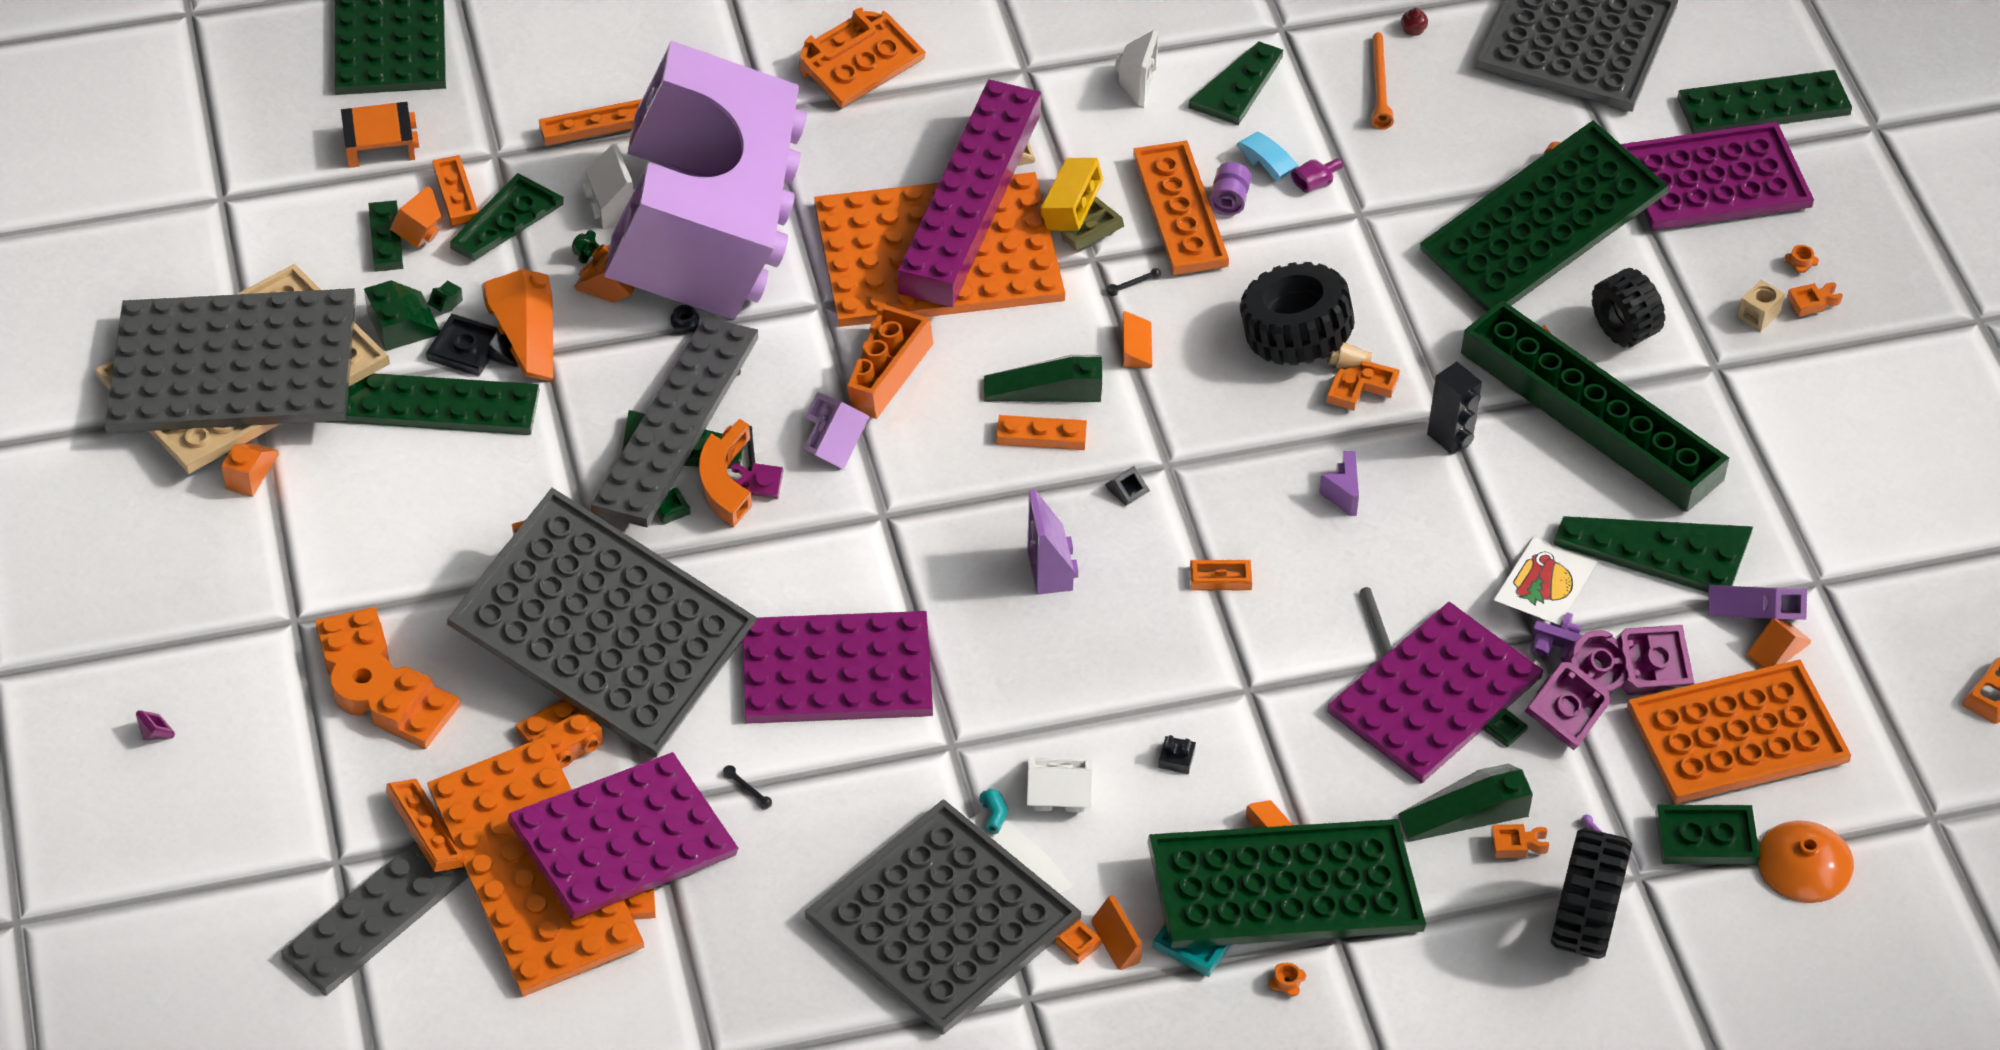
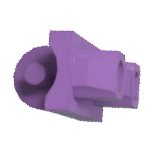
(1556, 635)

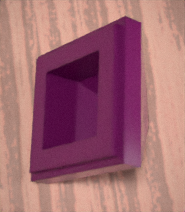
(153, 726)

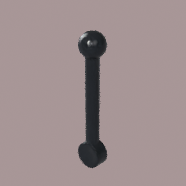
(1113, 289)
(751, 450)
(730, 773)

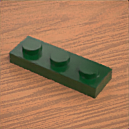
(385, 243)

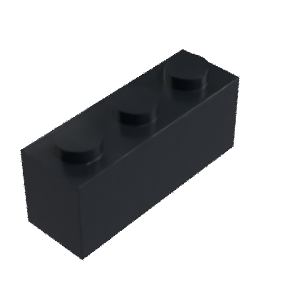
(1454, 408)

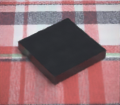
(462, 345)

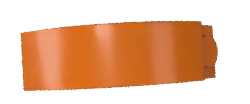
(722, 493)

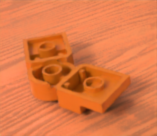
(365, 681)

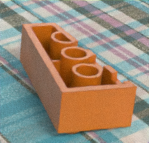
(888, 358)

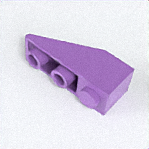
(1757, 602)

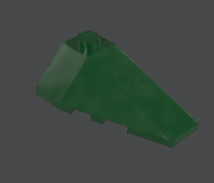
(1054, 380)
(1472, 802)

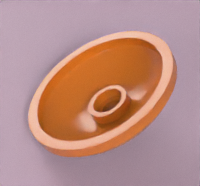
(1805, 873)

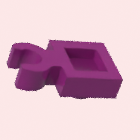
(762, 480)

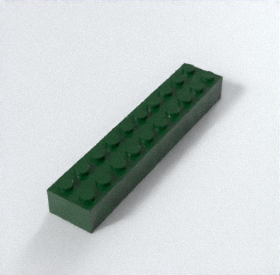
(1595, 405)

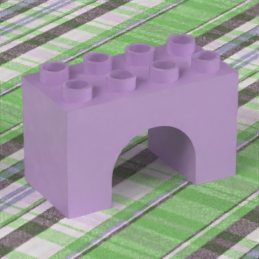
(715, 213)

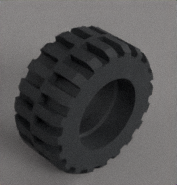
(1297, 313)
(1591, 893)

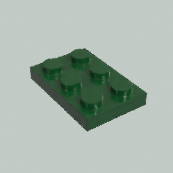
(1707, 834)

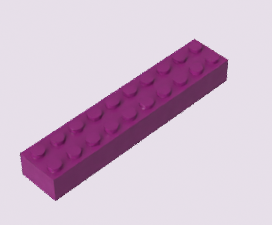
(969, 193)

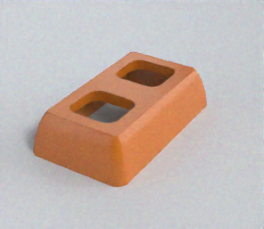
(1980, 704)

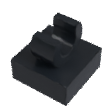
(1177, 754)

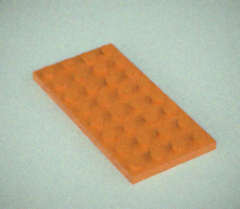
(522, 909)

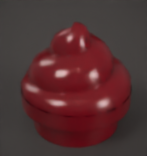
(1414, 21)

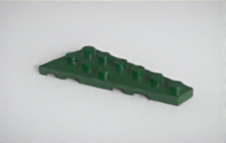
(1672, 551)

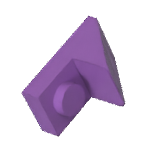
(1342, 486)

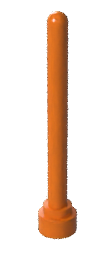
(1382, 114)

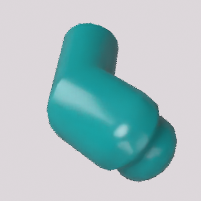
(994, 801)

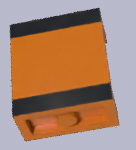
(378, 128)

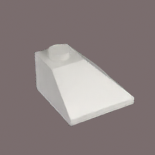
(1138, 67)

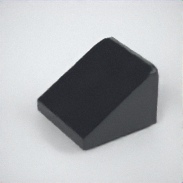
(500, 349)
(1128, 486)

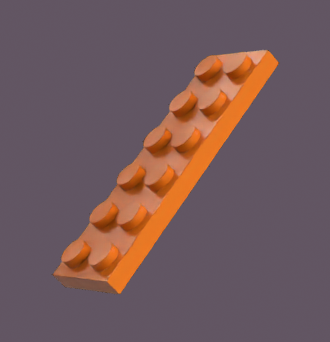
(1180, 207)

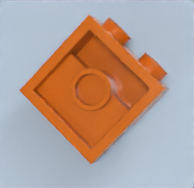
(567, 729)

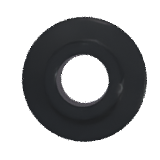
(684, 318)

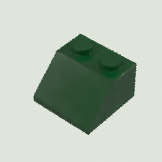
(399, 314)

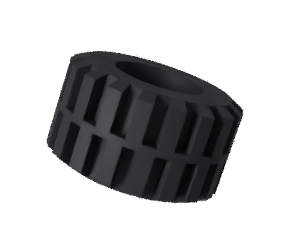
(1628, 307)

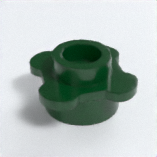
(584, 246)

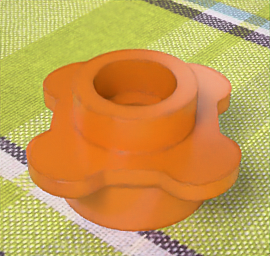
(1801, 258)
(1287, 971)

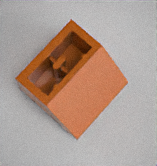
(595, 284)

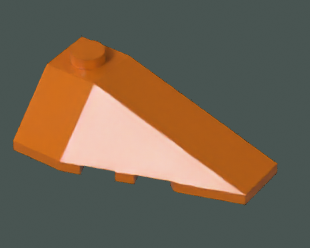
(525, 315)

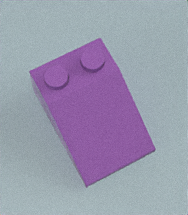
(1049, 548)

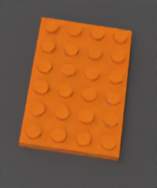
(1738, 731)

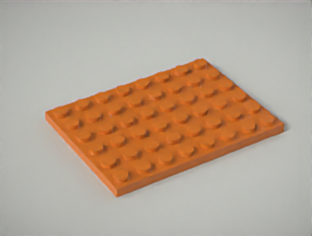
(872, 229)

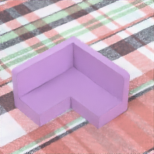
(835, 430)

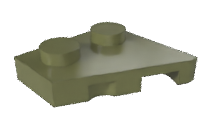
(1098, 223)

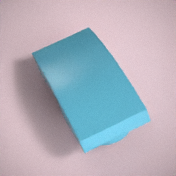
(1264, 150)

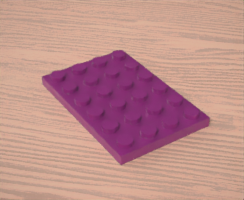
(1722, 175)
(837, 667)
(1435, 691)
(622, 835)

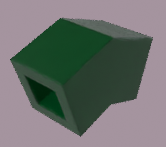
(445, 297)

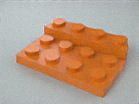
(858, 55)

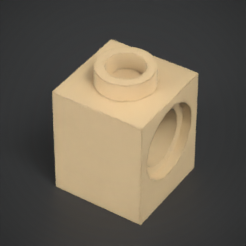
(1760, 305)

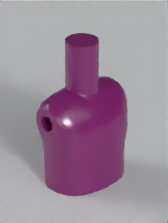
(1315, 174)

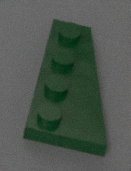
(505, 215)

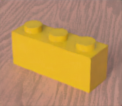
(1072, 194)

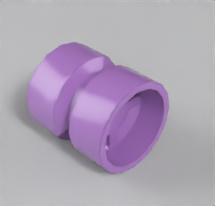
(1230, 188)

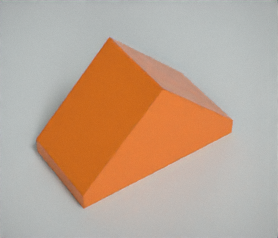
(1777, 644)

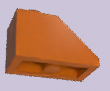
(418, 219)
(247, 467)

